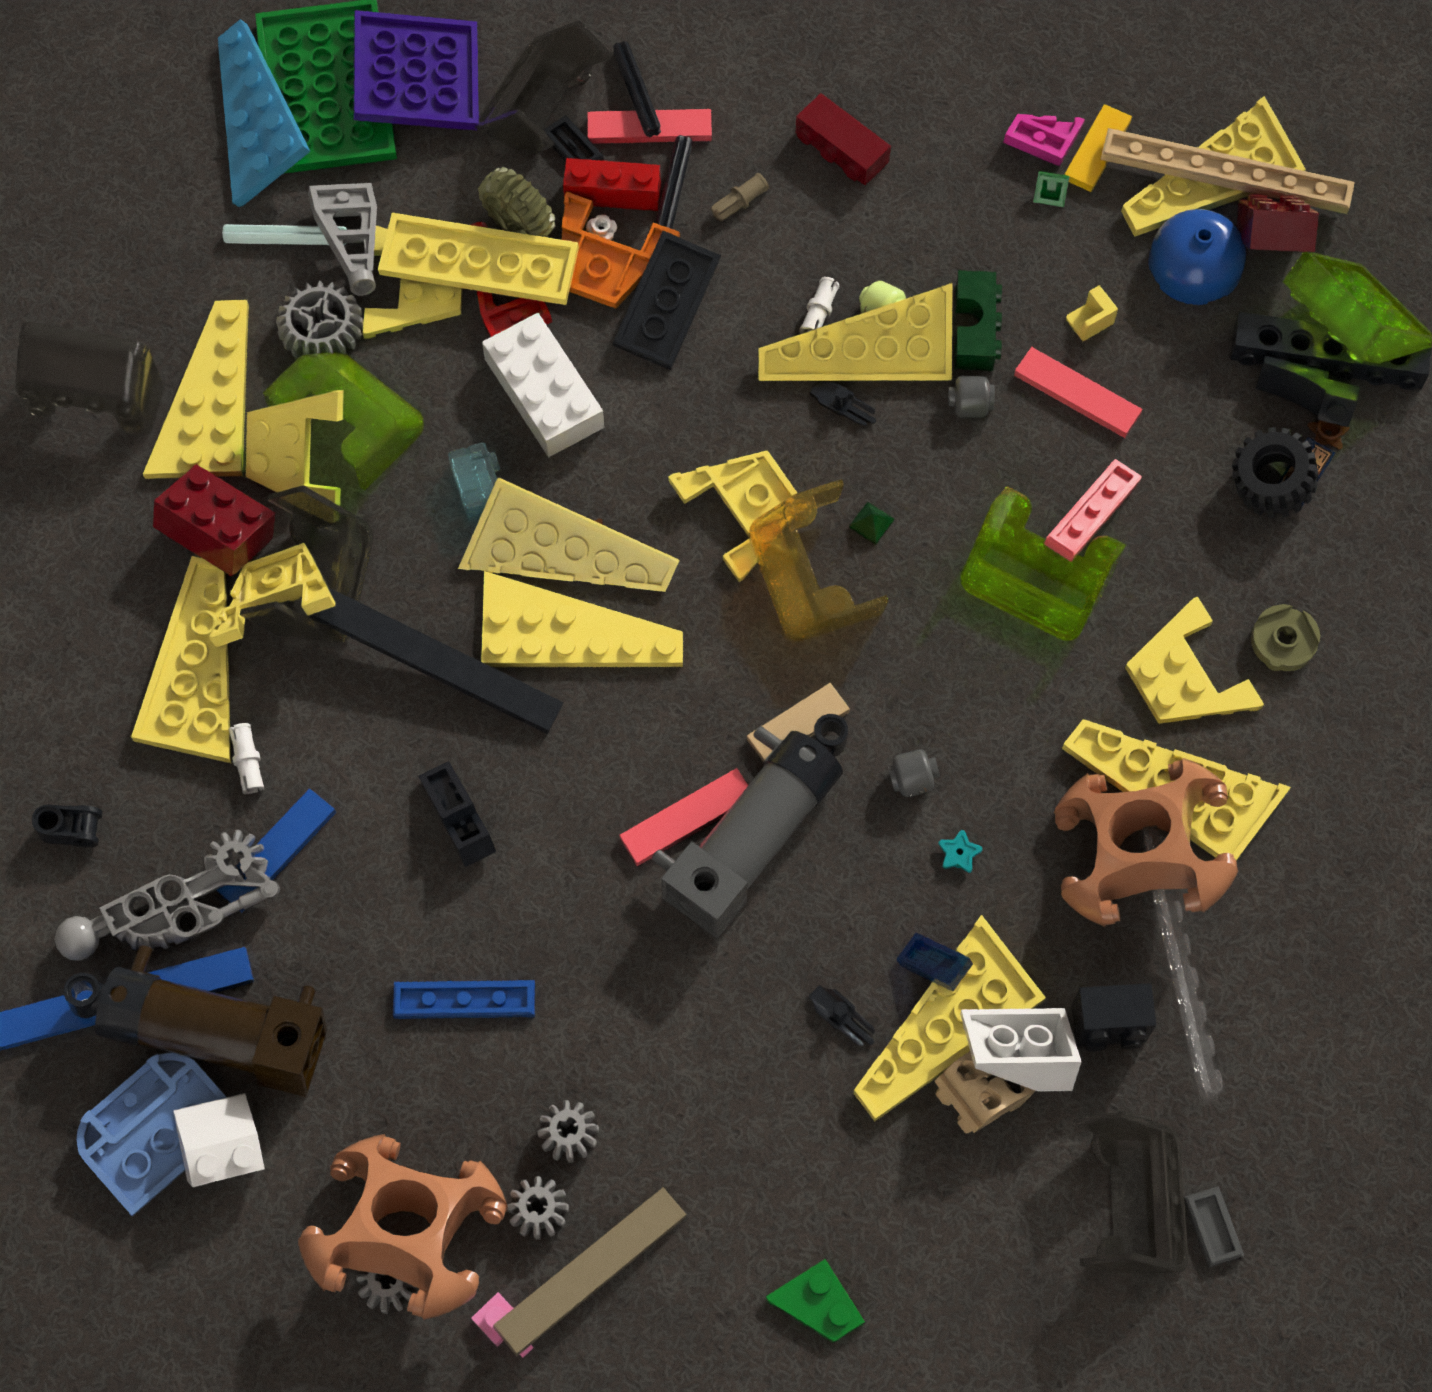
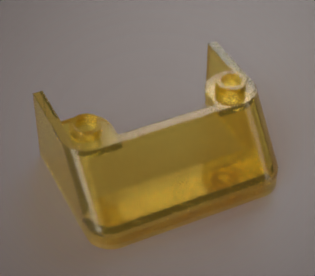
(799, 602)

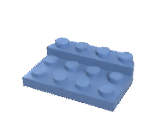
(133, 1132)

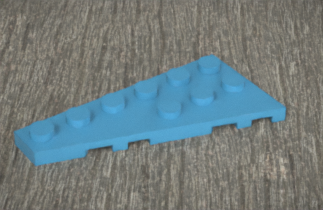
(258, 122)

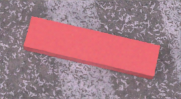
(626, 127)
(1078, 392)
(1092, 510)
(683, 817)

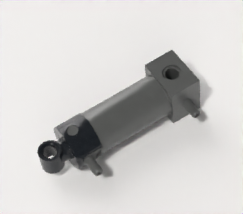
(754, 827)

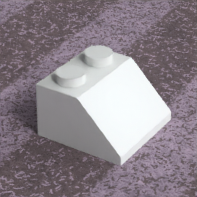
(218, 1140)

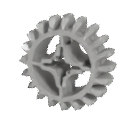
(313, 307)

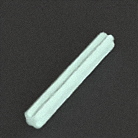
(274, 234)

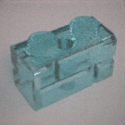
(474, 476)

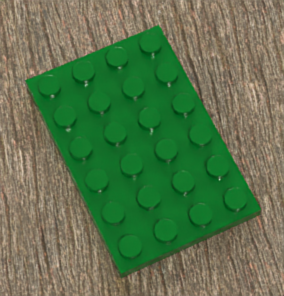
(313, 66)

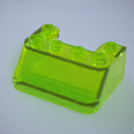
(381, 417)
(1030, 579)

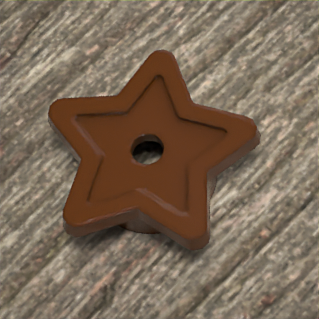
(1333, 439)

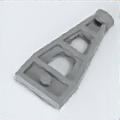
(344, 201)

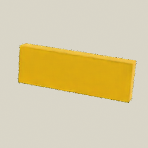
(1087, 162)

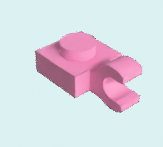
(491, 1313)

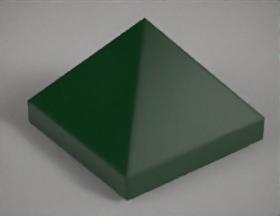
(871, 523)

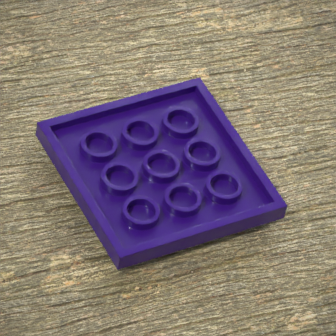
(415, 70)

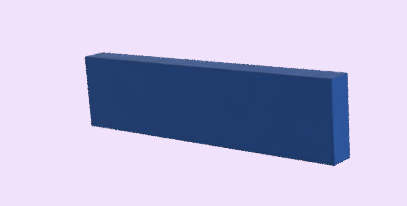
(287, 839)
(464, 999)

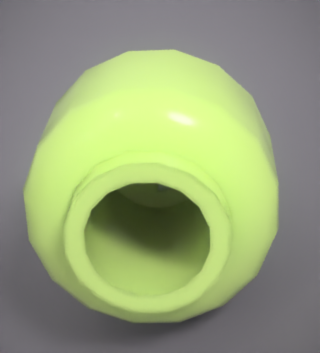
(879, 295)

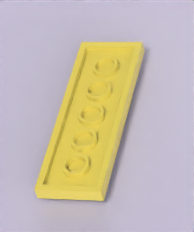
(478, 258)

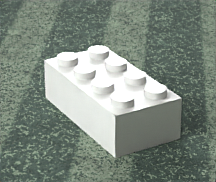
(543, 384)

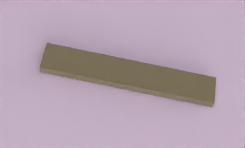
(589, 1271)

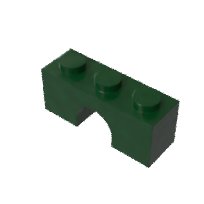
(977, 345)

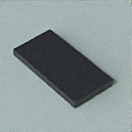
(666, 300)

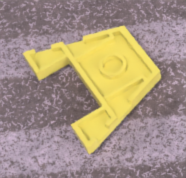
(417, 302)
(281, 442)
(747, 487)
(271, 579)
(1175, 681)

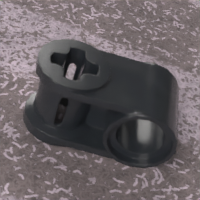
(75, 824)

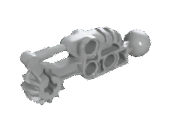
(160, 926)

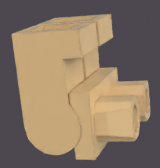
(977, 1094)

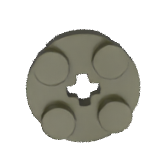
(1292, 622)

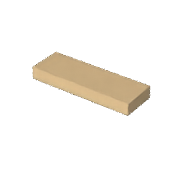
(802, 717)

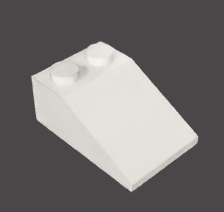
(1024, 1046)

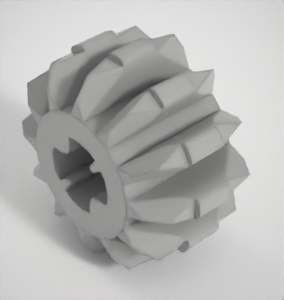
(563, 1120)
(532, 1219)
(379, 1293)

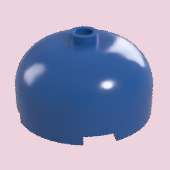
(1197, 256)

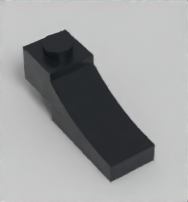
(1309, 388)
(457, 814)

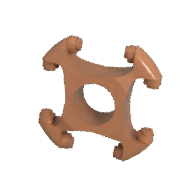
(1165, 867)
(411, 1258)

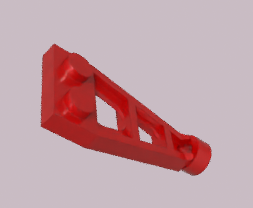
(504, 316)

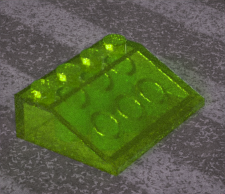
(1356, 308)

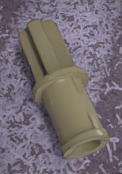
(739, 197)

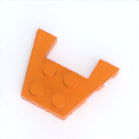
(604, 268)

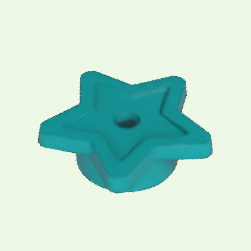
(953, 859)

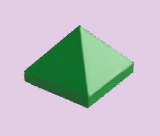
(1051, 189)

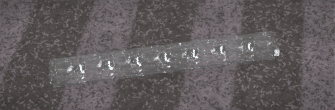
(1184, 981)

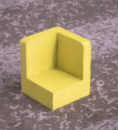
(1093, 316)

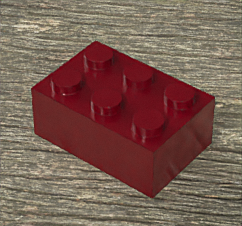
(1277, 224)
(213, 520)

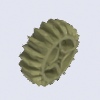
(515, 203)

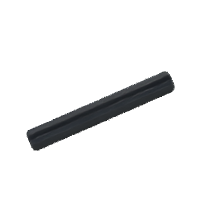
(637, 89)
(674, 181)

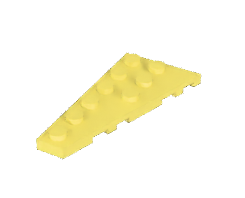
(1252, 136)
(885, 344)
(209, 406)
(537, 535)
(553, 630)
(189, 686)
(1143, 765)
(934, 1029)

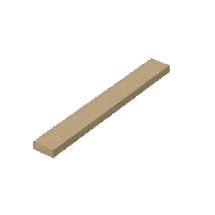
(1226, 170)

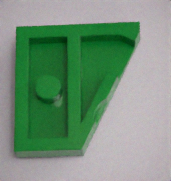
(818, 1302)

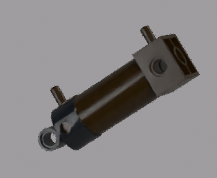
(141, 1009)

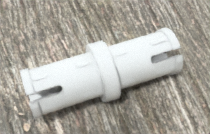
(820, 306)
(246, 758)

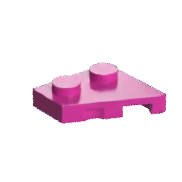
(1043, 136)

